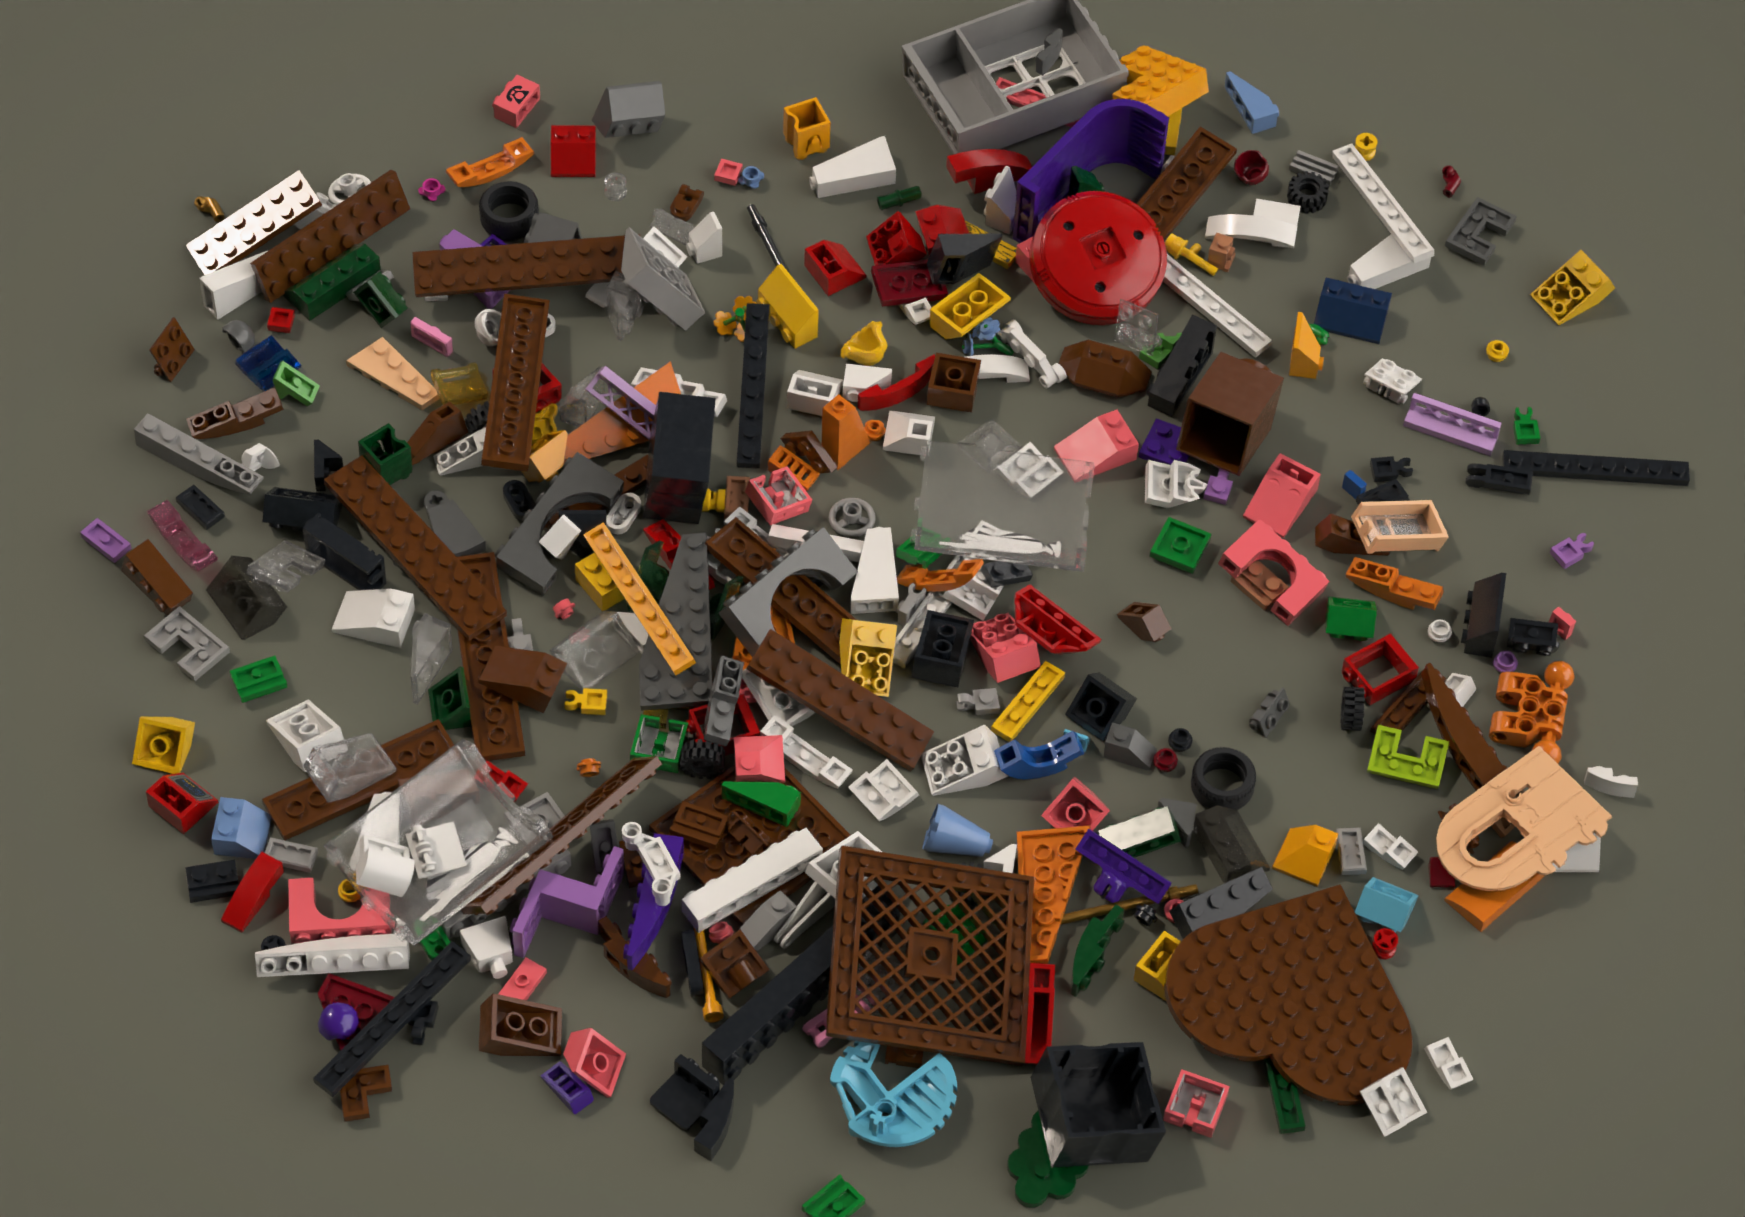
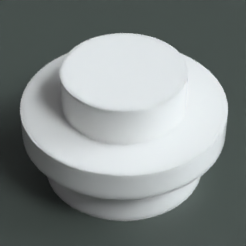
(1439, 631)

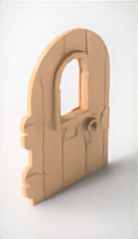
(1549, 815)

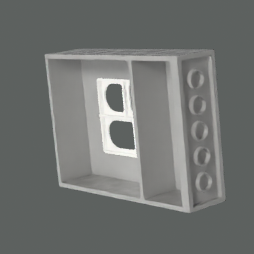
(965, 104)

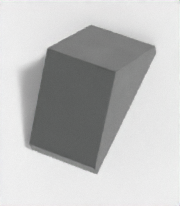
(1184, 817)

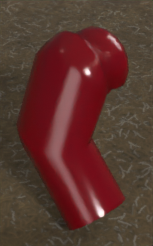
(1452, 180)

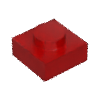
(281, 320)

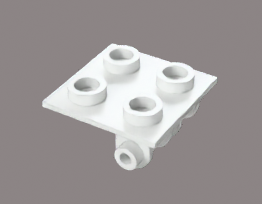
(1389, 375)
(435, 849)

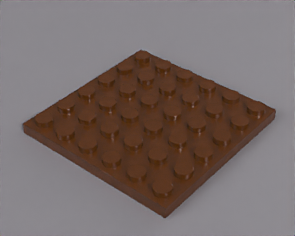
(710, 863)

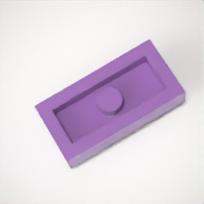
(105, 540)

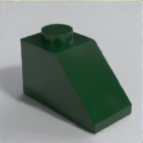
(1083, 181)

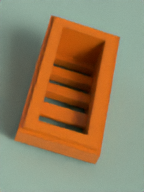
(787, 457)

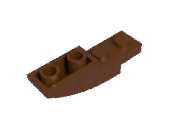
(232, 419)
(646, 972)

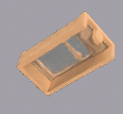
(1399, 526)

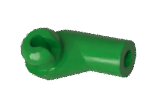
(1322, 334)

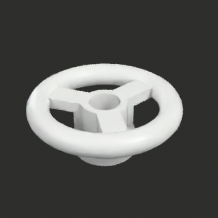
(346, 184)

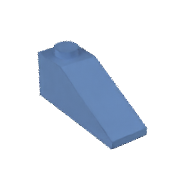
(1251, 103)

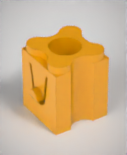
(806, 128)

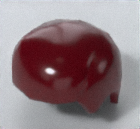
(1251, 167)

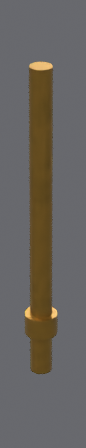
(1172, 893)

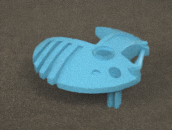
(913, 1105)

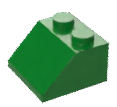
(1350, 618)

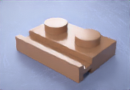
(1260, 584)

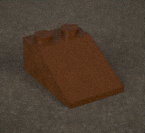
(523, 675)
(519, 1027)

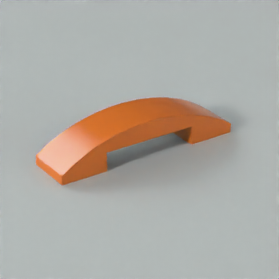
(493, 167)
(939, 579)

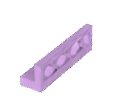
(630, 394)
(1451, 427)

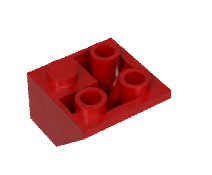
(895, 242)

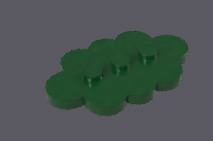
(1034, 1172)

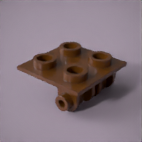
(171, 350)

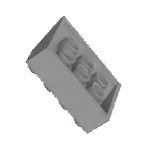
(659, 281)

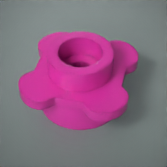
(431, 189)

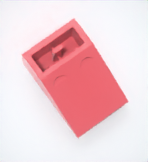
(1283, 494)
(1004, 647)

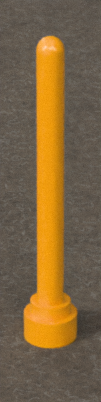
(712, 1009)

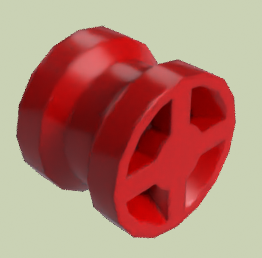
(1386, 937)

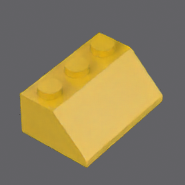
(789, 307)
(967, 307)

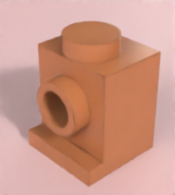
(1221, 252)

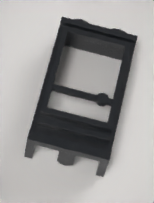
(344, 554)

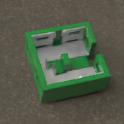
(664, 745)

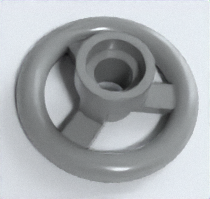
(852, 514)

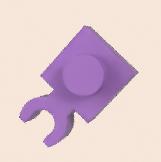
(1570, 552)

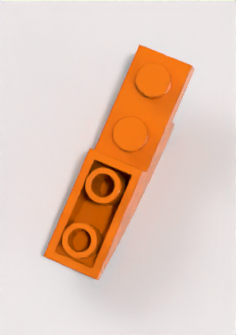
(1389, 585)

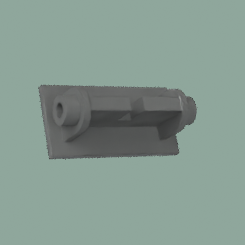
(1275, 705)

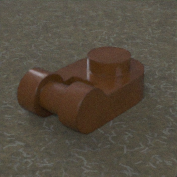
(685, 209)

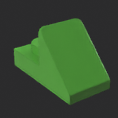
(291, 381)

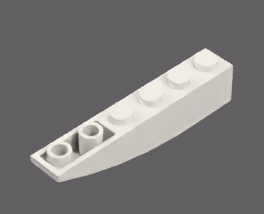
(335, 956)

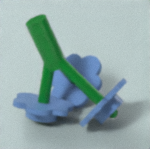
(987, 331)

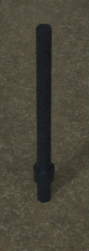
(760, 226)

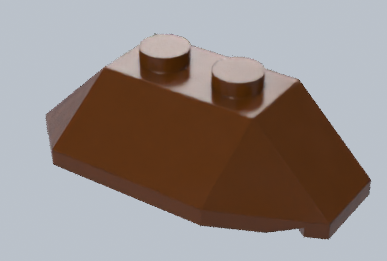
(1104, 368)

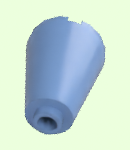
(955, 834)

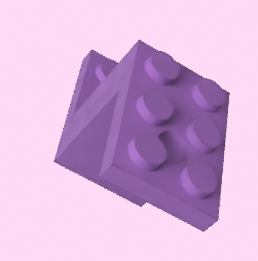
(567, 901)

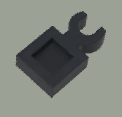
(1387, 469)

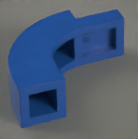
(1039, 761)

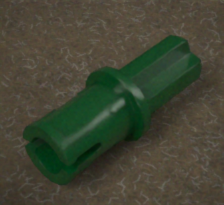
(899, 197)

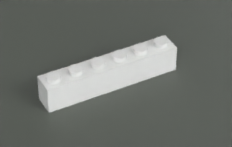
(750, 880)

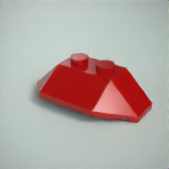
(1051, 624)

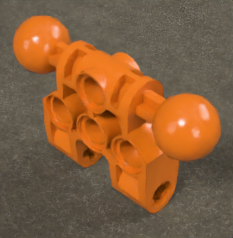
(1515, 690)

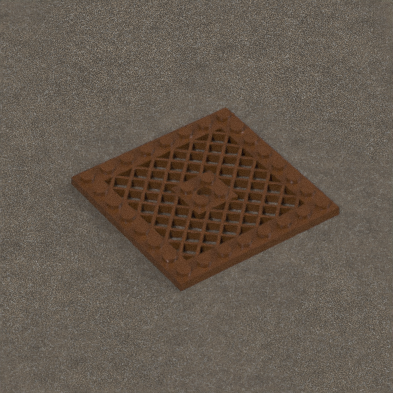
(912, 1034)

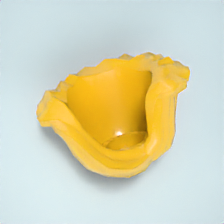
(866, 346)

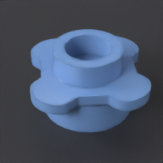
(751, 177)

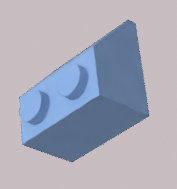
(240, 829)

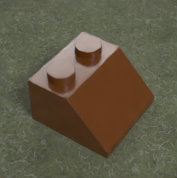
(953, 382)

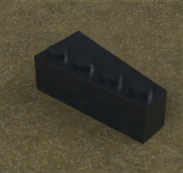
(1182, 366)

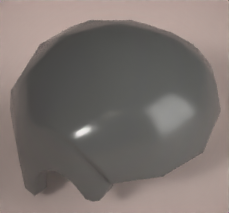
(240, 335)

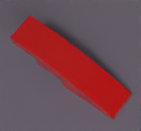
(664, 532)

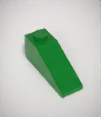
(766, 799)

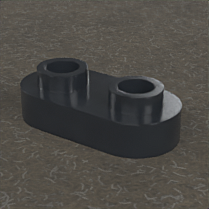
(520, 502)

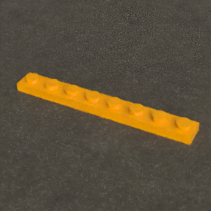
(639, 599)

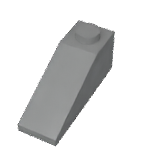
(768, 920)

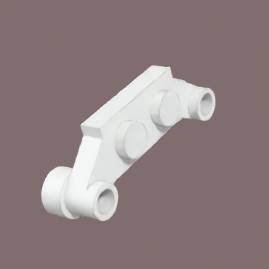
(1033, 356)
(655, 859)

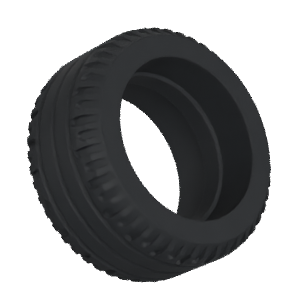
(508, 193)
(1223, 759)

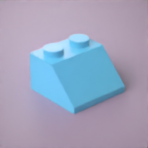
(1385, 904)

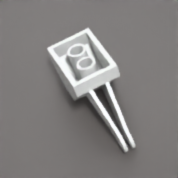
(824, 873)

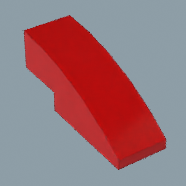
(252, 891)

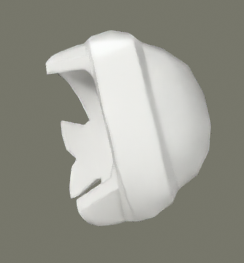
(487, 326)

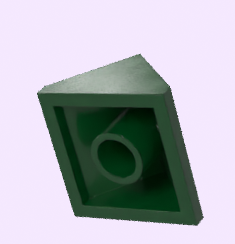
(450, 701)

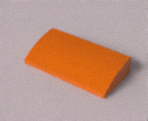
(1483, 906)

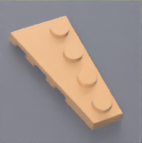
(394, 372)

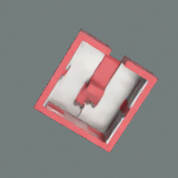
(782, 498)
(1196, 1103)

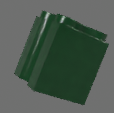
(394, 460)

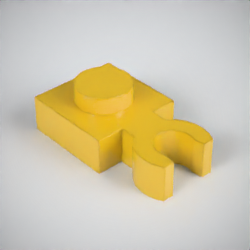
(591, 701)

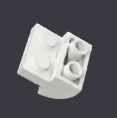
(384, 866)

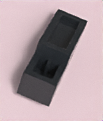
(715, 1122)

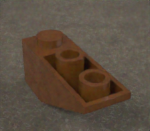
(437, 431)
(1340, 537)

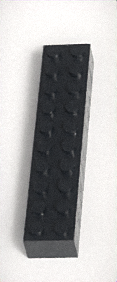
(779, 1004)

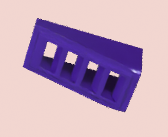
(576, 1099)

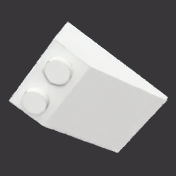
(375, 615)
(302, 729)

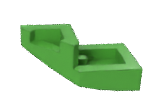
(1162, 352)

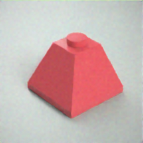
(759, 759)
(1075, 807)
(594, 1059)

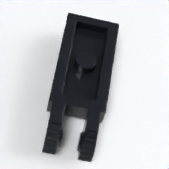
(1499, 478)

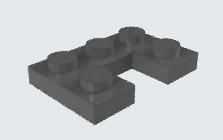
(1465, 235)

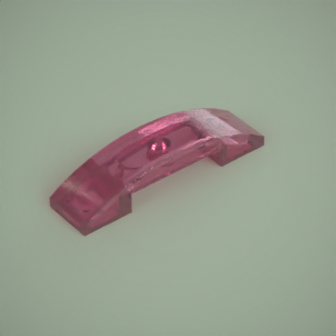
(180, 537)

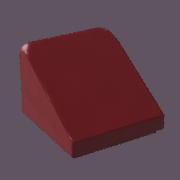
(1438, 874)

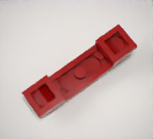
(876, 398)

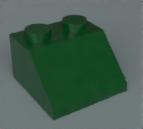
(381, 299)

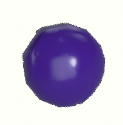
(338, 1021)

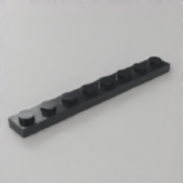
(753, 385)
(1599, 467)
(392, 1019)

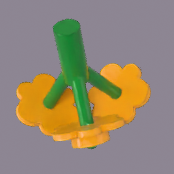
(726, 323)

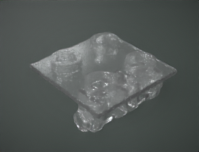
(1137, 328)

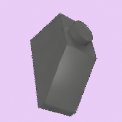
(1129, 747)

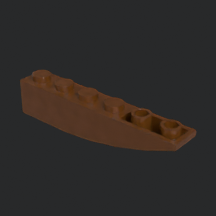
(1466, 741)

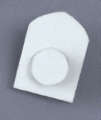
(258, 457)

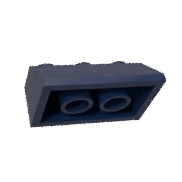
(1352, 310)

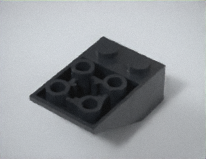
(961, 256)

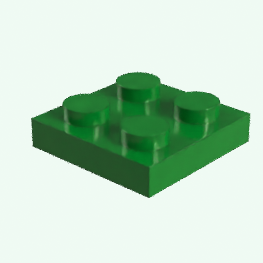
(1180, 545)

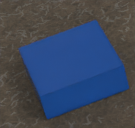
(1353, 484)

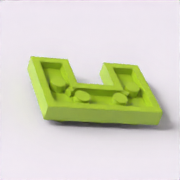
(1421, 771)

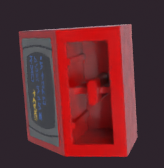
(180, 800)

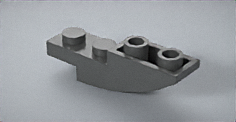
(723, 700)

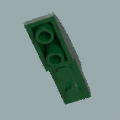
(1091, 948)

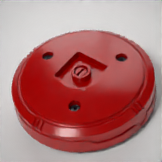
(1095, 254)

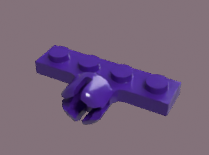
(1120, 870)

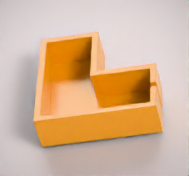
(1161, 80)

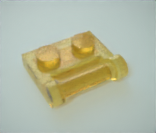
(460, 390)

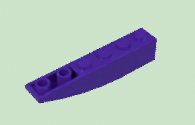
(647, 912)

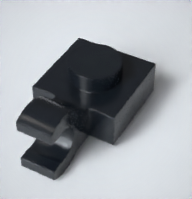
(424, 1018)

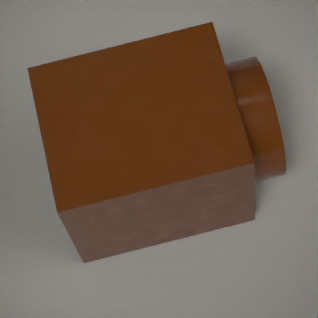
(1230, 412)

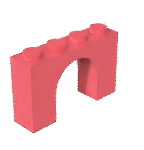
(1263, 543)
(310, 925)

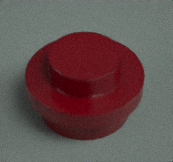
(1165, 760)

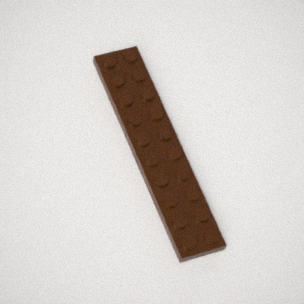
(517, 266)
(515, 383)
(415, 548)
(493, 715)
(564, 831)

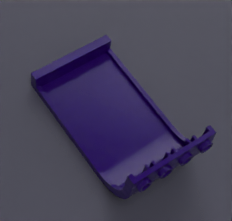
(1107, 134)

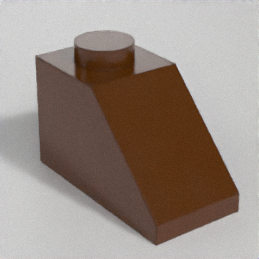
(1145, 621)

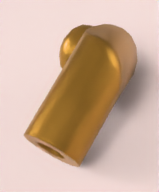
(210, 206)

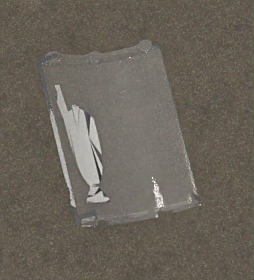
(1003, 506)
(488, 823)

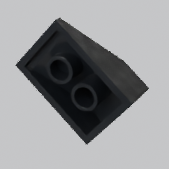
(942, 648)

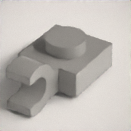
(909, 606)
(519, 640)
(982, 701)

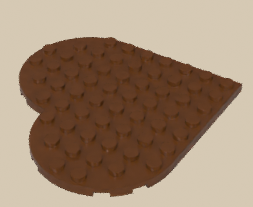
(1296, 990)

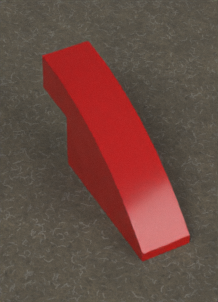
(983, 165)
(1039, 1011)

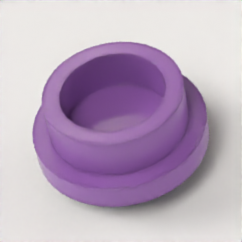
(1505, 662)

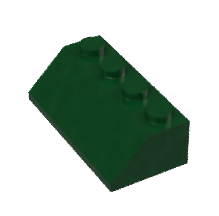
(332, 280)

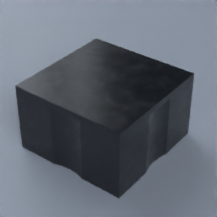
(679, 457)
(1097, 1104)

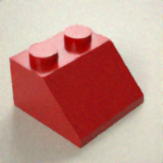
(573, 151)
(940, 220)

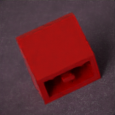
(832, 266)

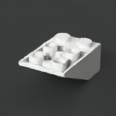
(963, 762)

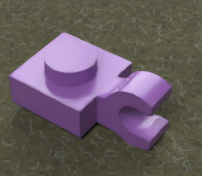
(1218, 488)

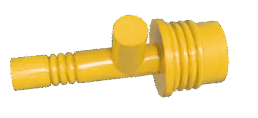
(1177, 246)

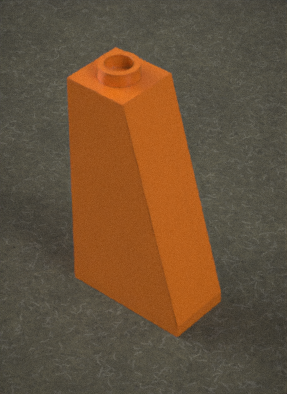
(842, 431)

